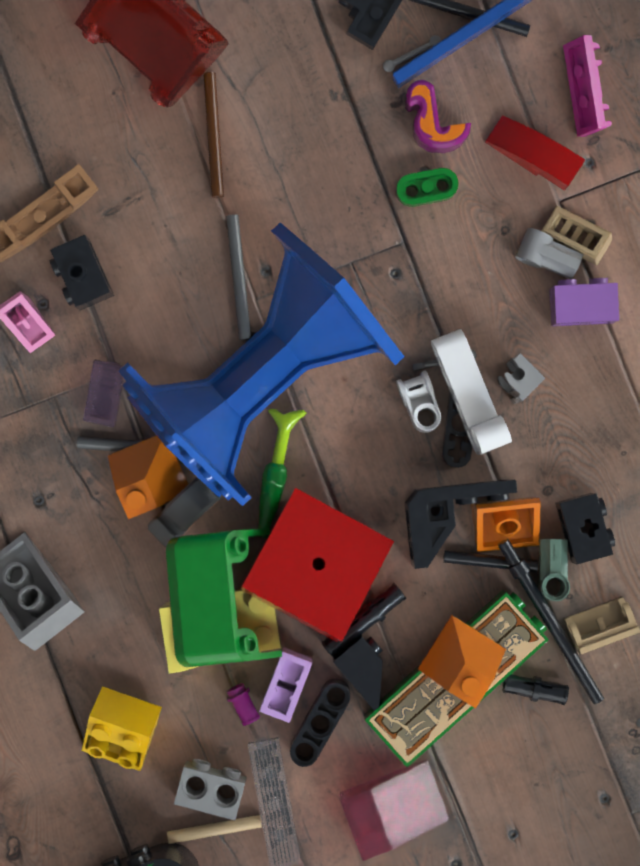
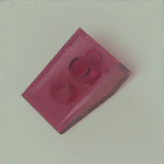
(393, 809)

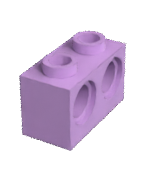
(286, 685)

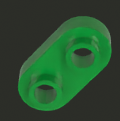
(426, 187)

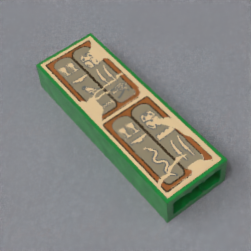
(422, 711)

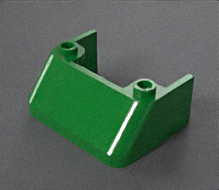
(205, 599)

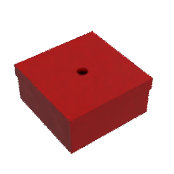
(317, 565)

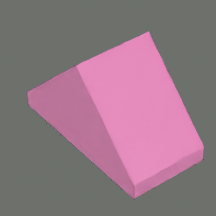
(25, 321)

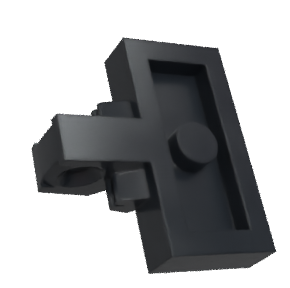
(370, 19)

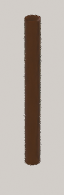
(213, 134)

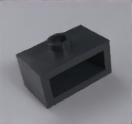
(81, 272)

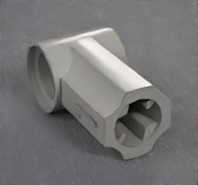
(541, 251)

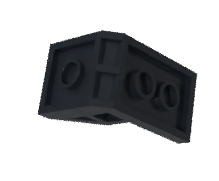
(430, 532)

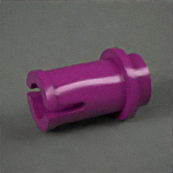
(243, 704)

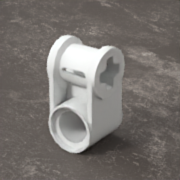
(419, 400)

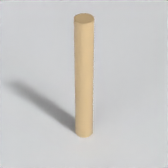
(214, 829)

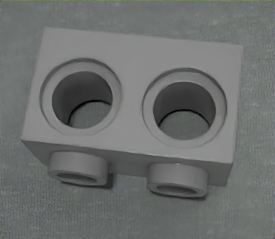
(208, 798)

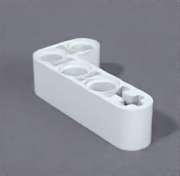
(469, 393)

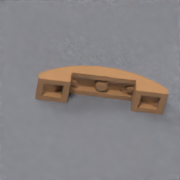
(45, 212)

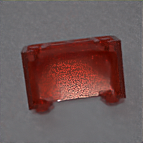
(159, 38)

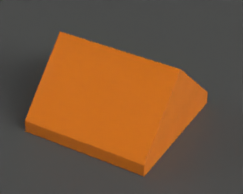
(504, 520)

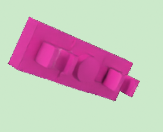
(585, 86)

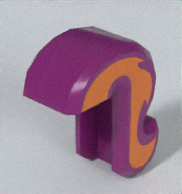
(426, 124)

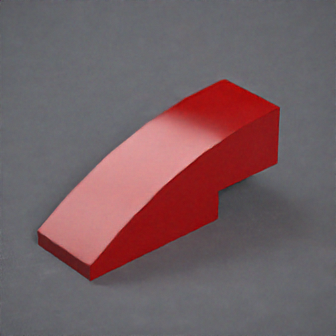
(535, 152)

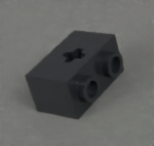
(581, 545)

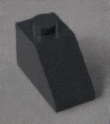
(363, 668)

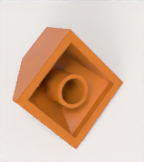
(146, 476)
(463, 661)

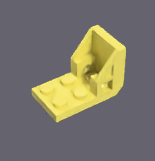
(250, 614)

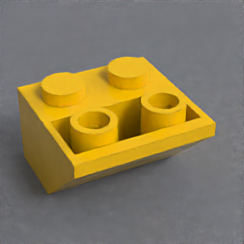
(120, 728)

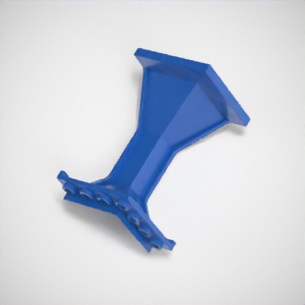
(309, 325)

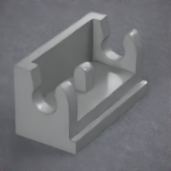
(522, 380)

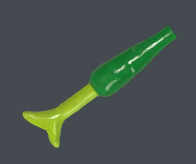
(275, 472)

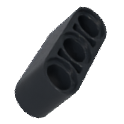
(318, 737)

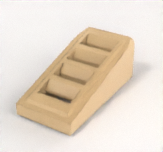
(594, 231)

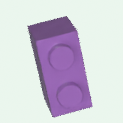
(584, 303)

